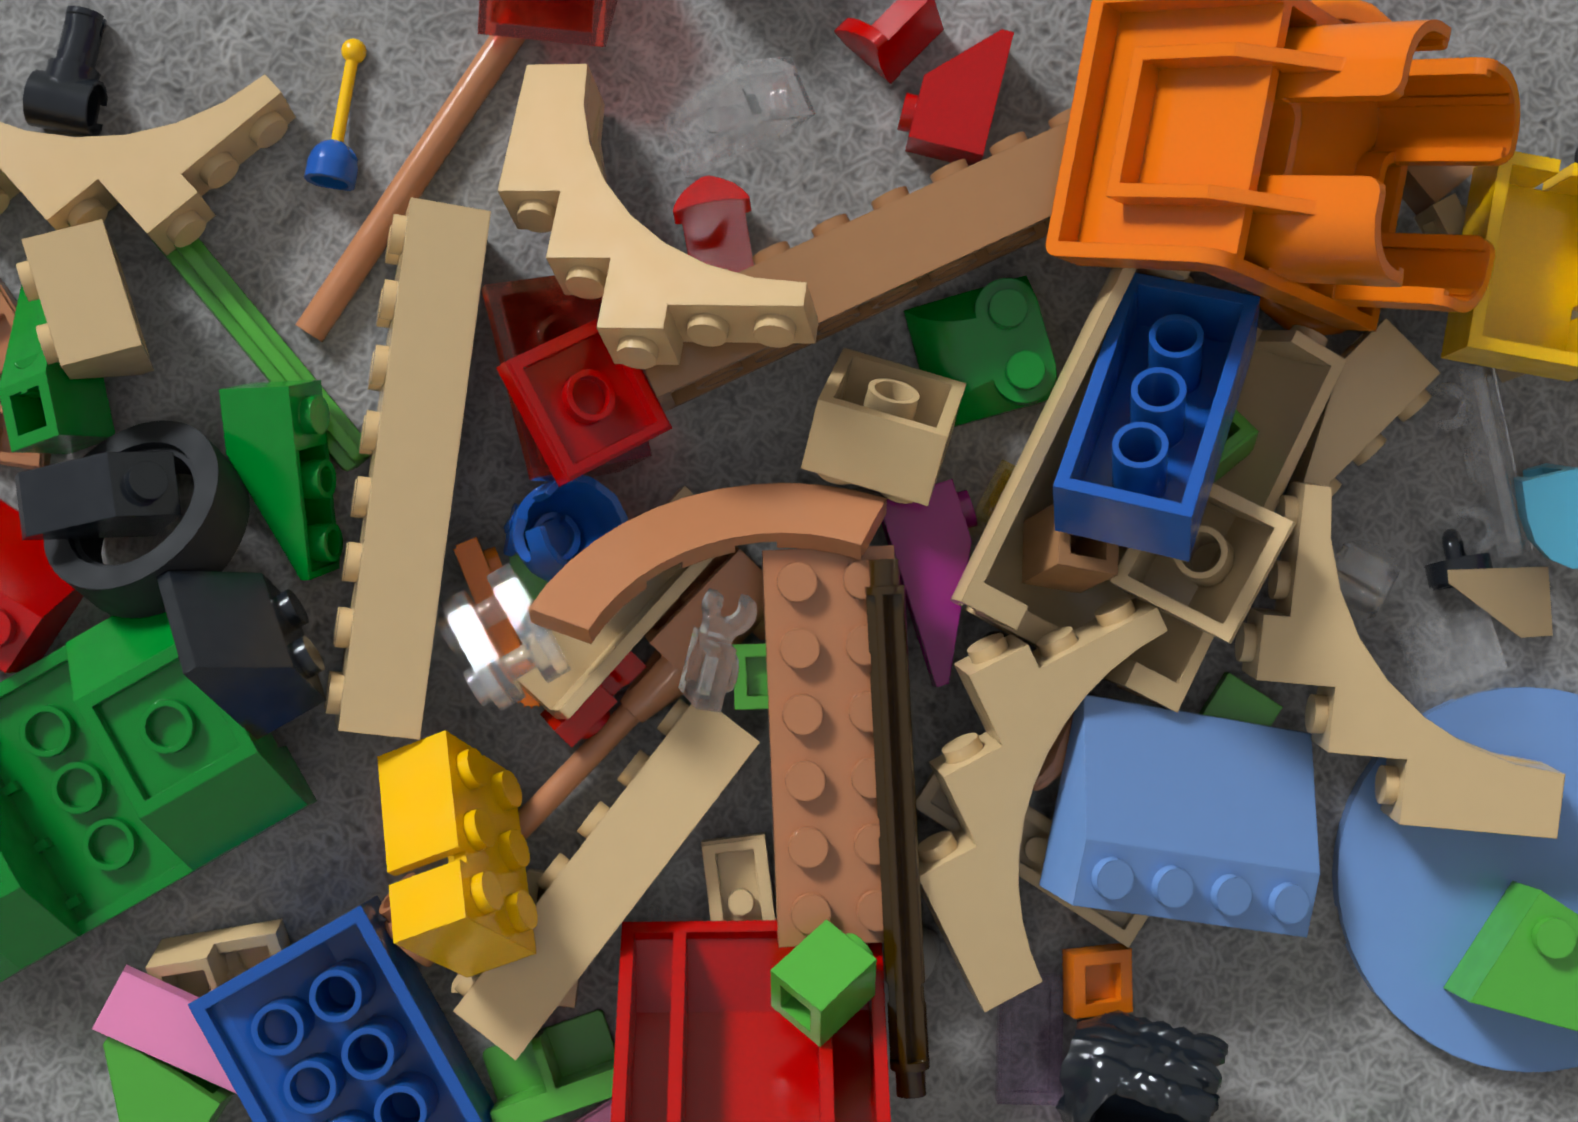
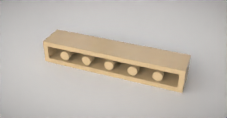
(608, 873)

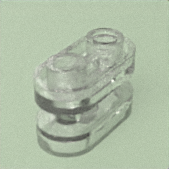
(468, 630)

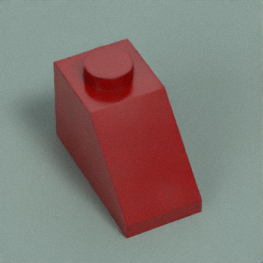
(957, 103)

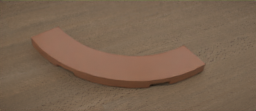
(697, 529)

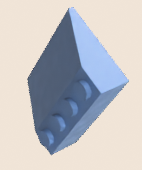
(1185, 818)

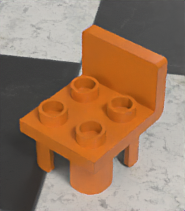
(1276, 153)

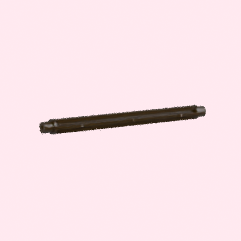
(897, 828)

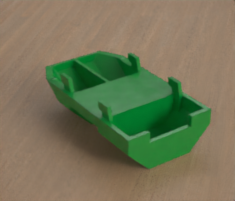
(120, 784)

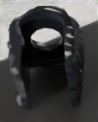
(1139, 1072)

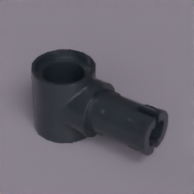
(69, 90)

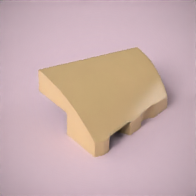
(213, 957)

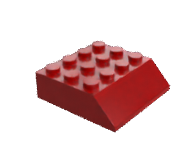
(709, 1046)

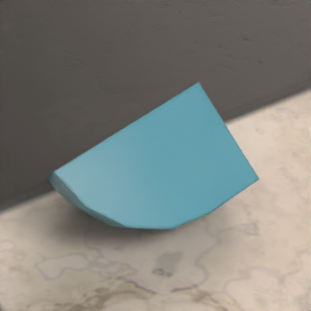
(1550, 510)

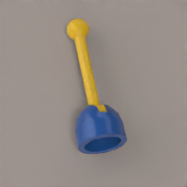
(332, 157)

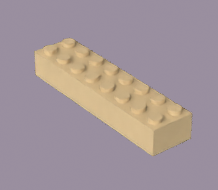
(411, 468)

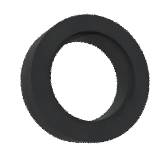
(200, 542)

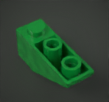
(39, 400)
(282, 456)

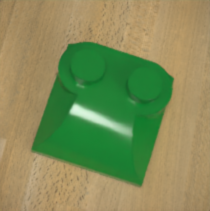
(991, 343)

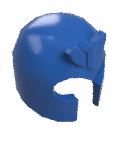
(560, 523)

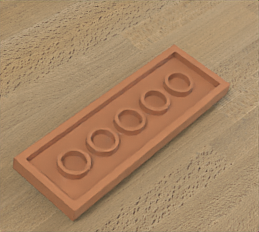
(822, 743)

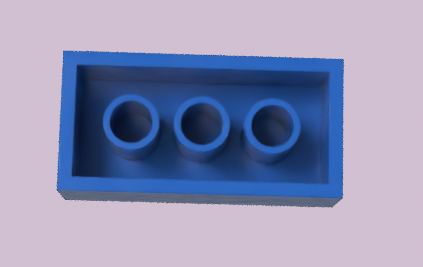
(1156, 416)

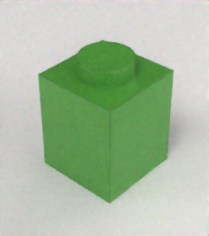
(823, 982)

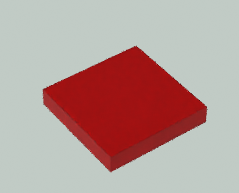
(581, 402)

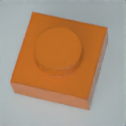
(1097, 980)

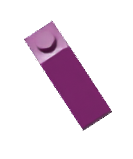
(932, 556)

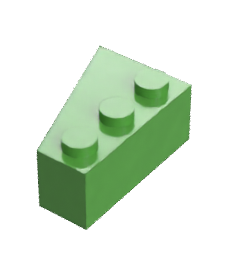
(1524, 959)

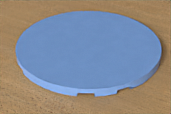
(1423, 893)

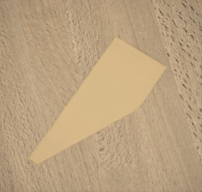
(1510, 595)

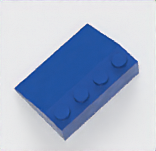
(341, 1033)

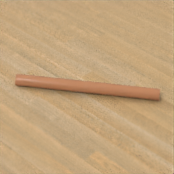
(408, 182)

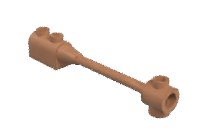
(649, 691)

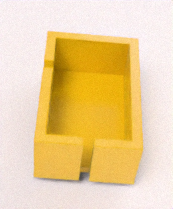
(1534, 278)
(462, 806)

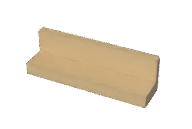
(597, 660)

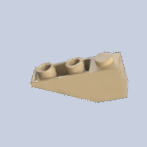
(1378, 383)

